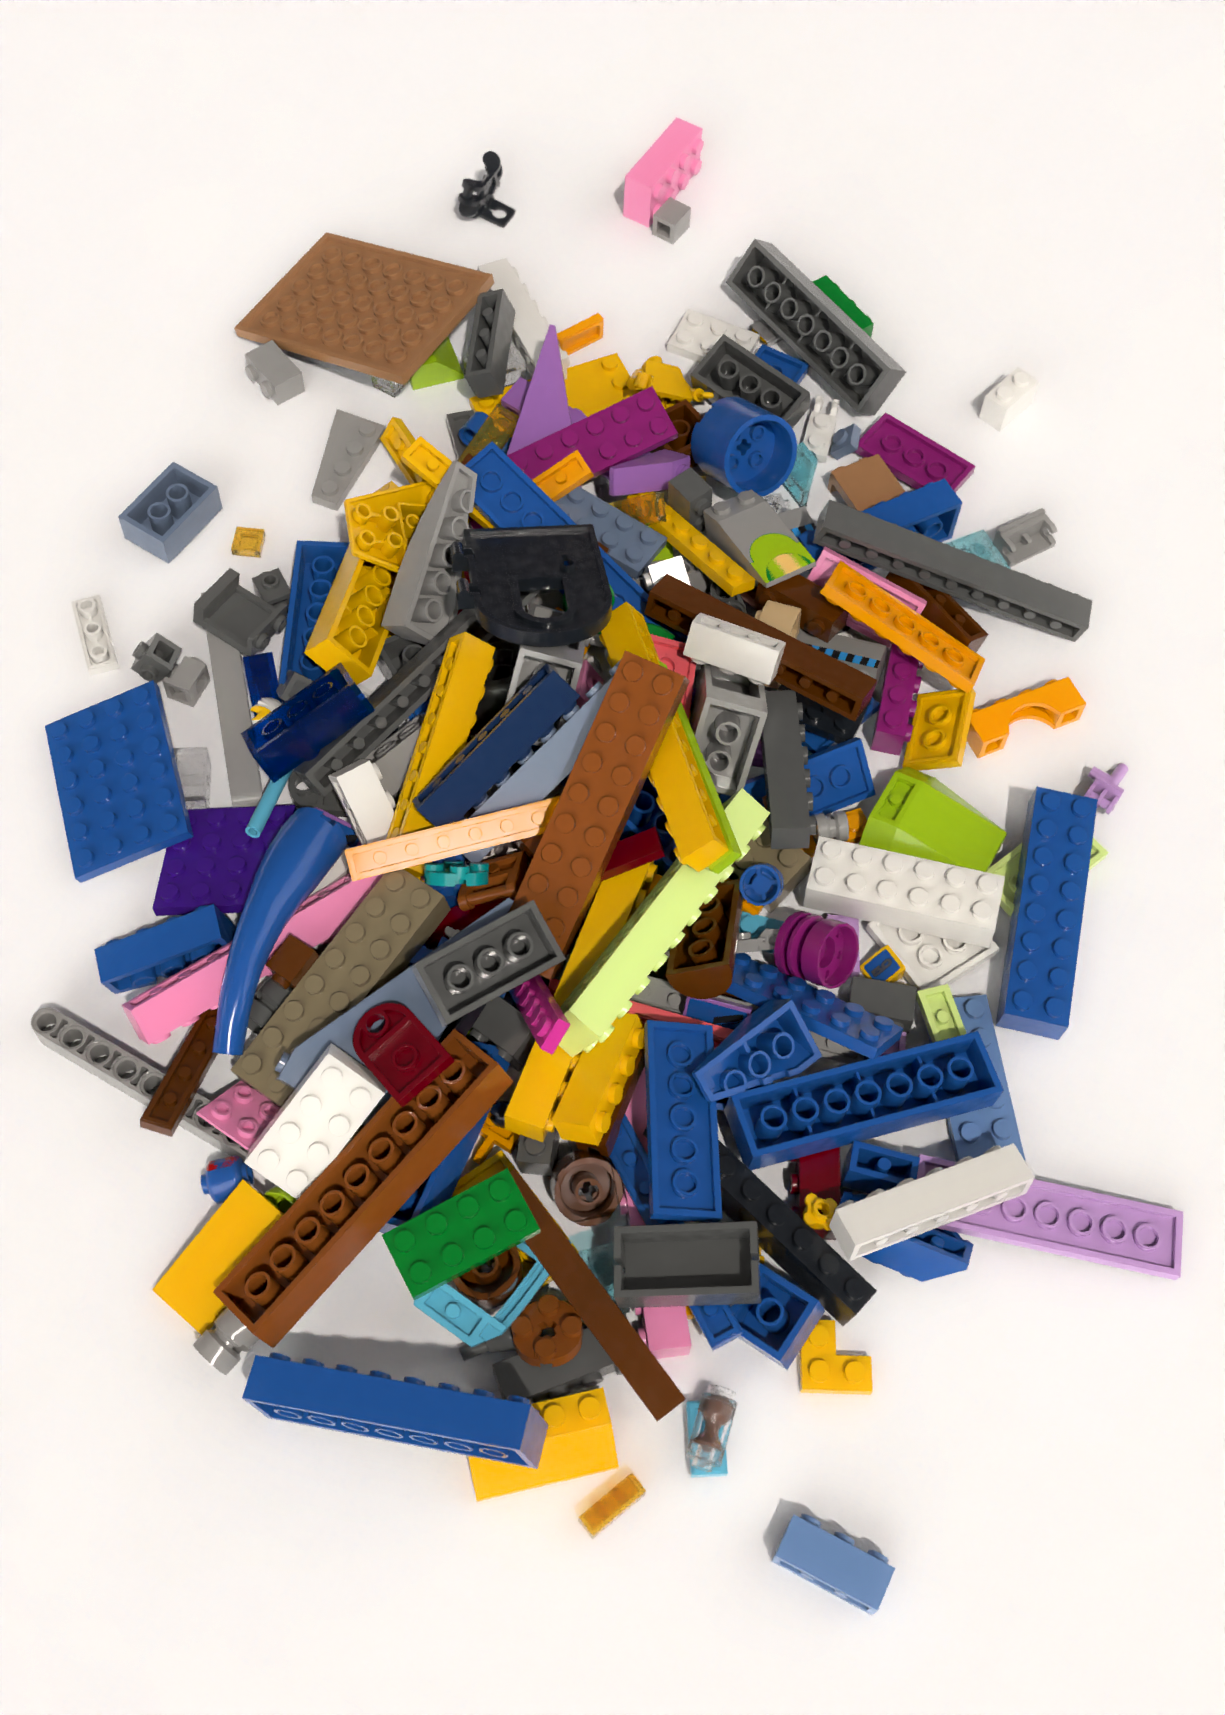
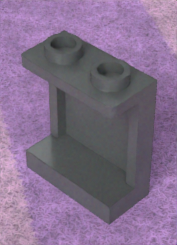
(238, 615)

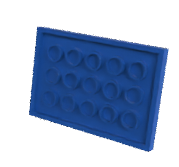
(118, 781)

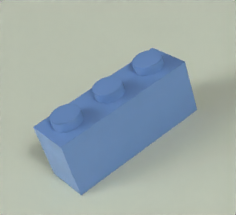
(834, 1563)

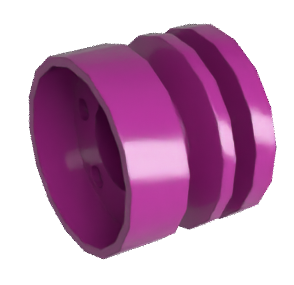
(816, 949)

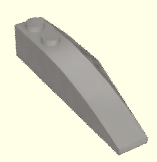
(425, 583)

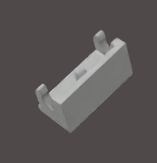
(1025, 537)

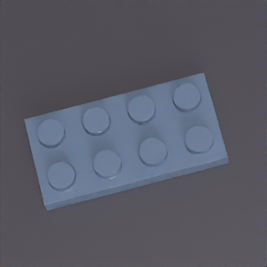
(630, 541)

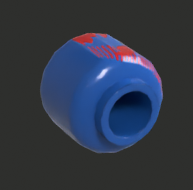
(224, 1176)

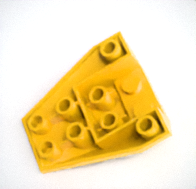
(385, 522)

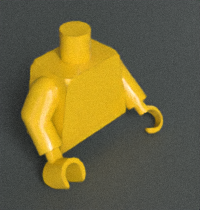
(667, 383)

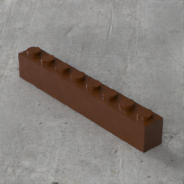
(801, 665)

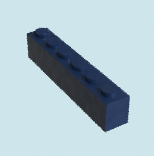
(497, 748)

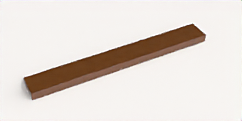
(599, 1311)

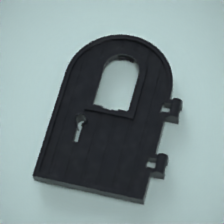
(533, 559)

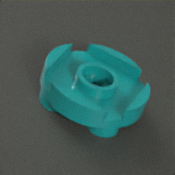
(455, 872)

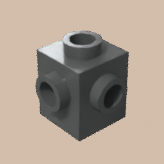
(155, 658)

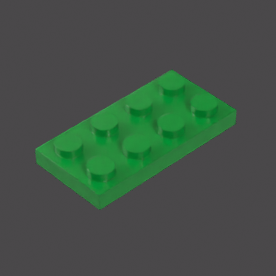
(461, 1234)

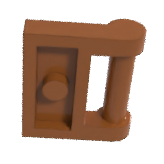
(504, 881)

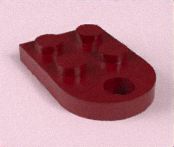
(402, 1053)

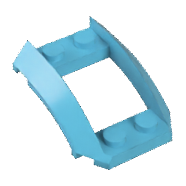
(470, 1321)

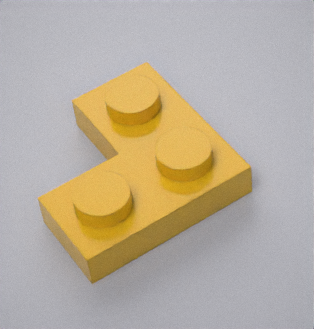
(831, 1373)

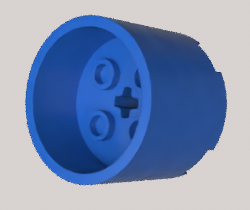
(744, 446)

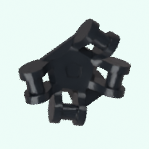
(480, 204)

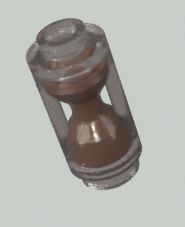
(717, 1409)

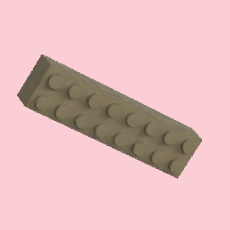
(359, 960)

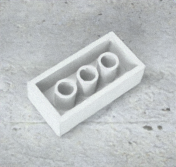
(315, 1122)

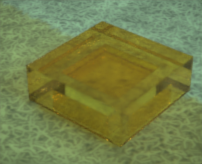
(248, 542)

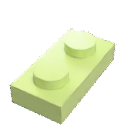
(940, 1013)

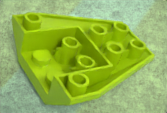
(931, 822)

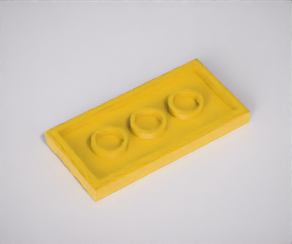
(214, 1254)

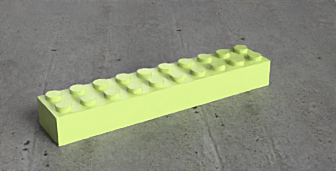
(649, 934)

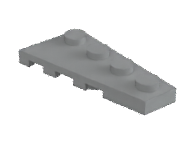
(345, 457)

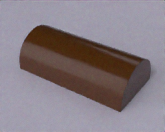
(706, 955)

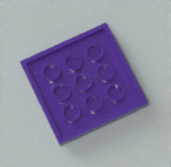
(216, 862)

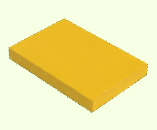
(939, 730)

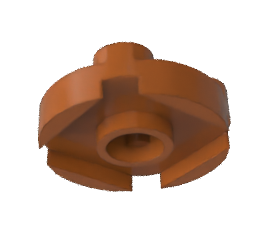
(543, 1314)

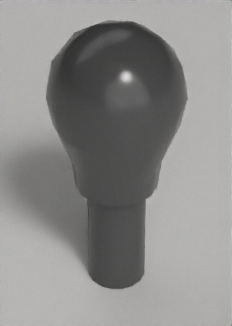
(500, 1343)

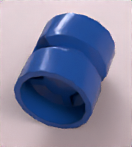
(761, 884)

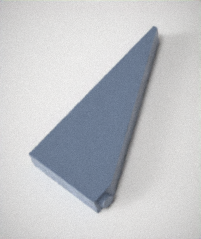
(402, 989)

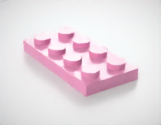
(827, 563)

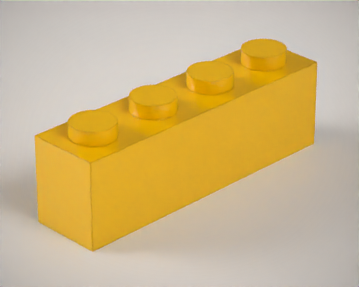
(599, 1083)

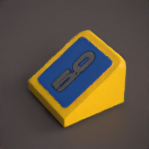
(883, 966)

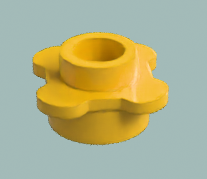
(813, 1217)

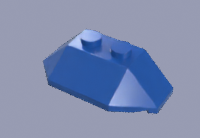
(924, 1255)

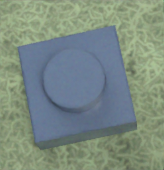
(845, 441)

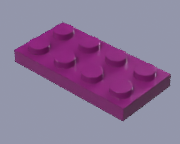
(913, 455)

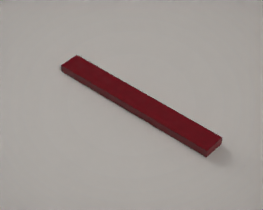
(628, 855)

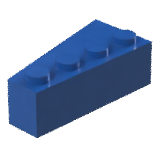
(162, 949)

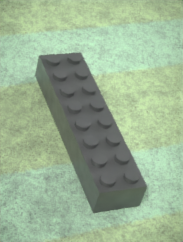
(815, 327)

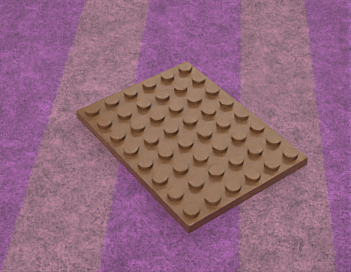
(365, 307)

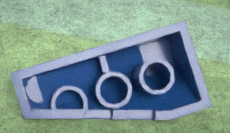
(758, 1051)

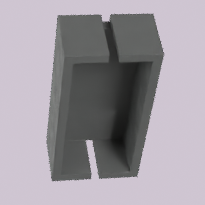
(687, 1264)

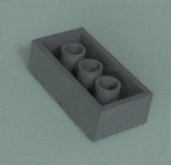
(736, 372)
(488, 963)

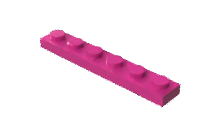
(541, 1013)

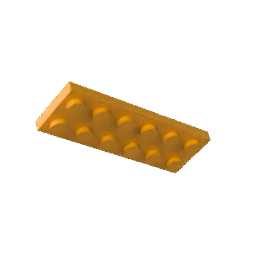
(903, 627)

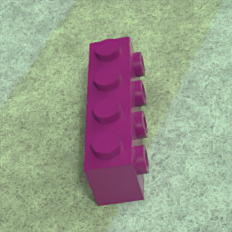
(896, 702)

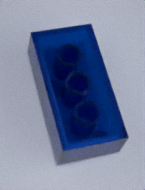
(307, 722)

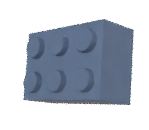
(170, 512)

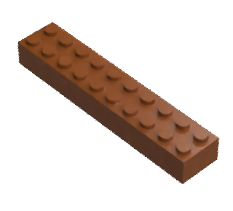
(600, 796)
(359, 1194)

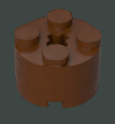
(604, 1192)
(495, 1287)

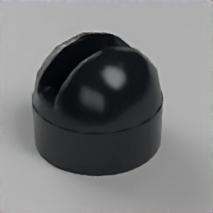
(498, 1111)

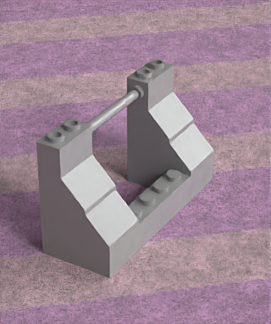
(724, 714)

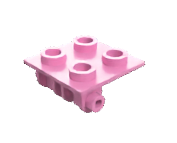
(240, 1113)

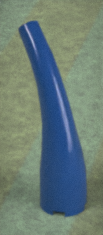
(285, 878)

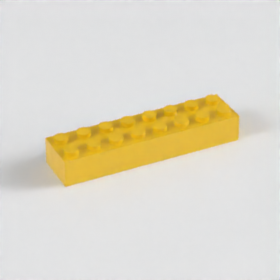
(352, 617)

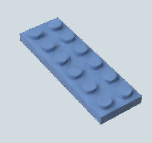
(991, 1126)

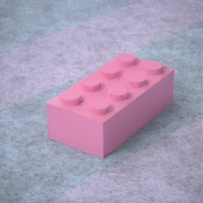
(662, 171)

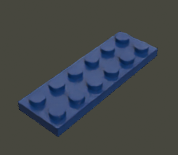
(837, 778)
(820, 1009)
(680, 1125)

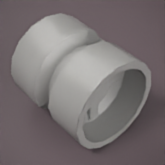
(225, 1342)

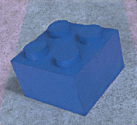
(781, 1320)

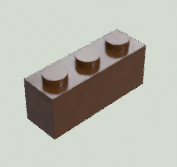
(817, 614)

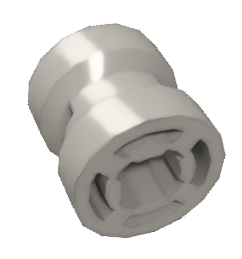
(832, 827)

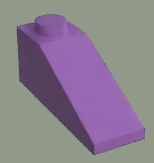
(647, 472)

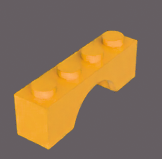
(1053, 703)

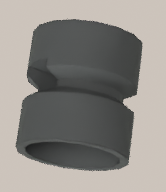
(268, 1000)

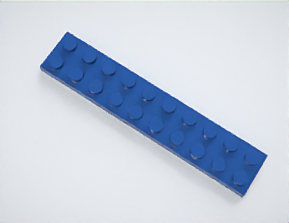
(514, 500)

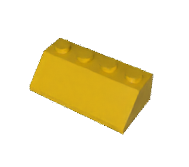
(575, 1446)

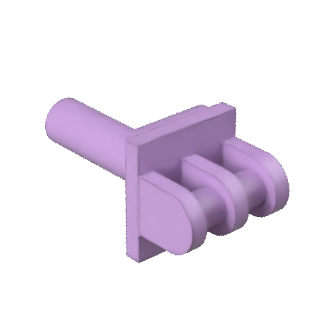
(1106, 787)

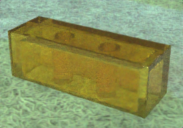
(612, 1506)

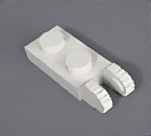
(821, 429)

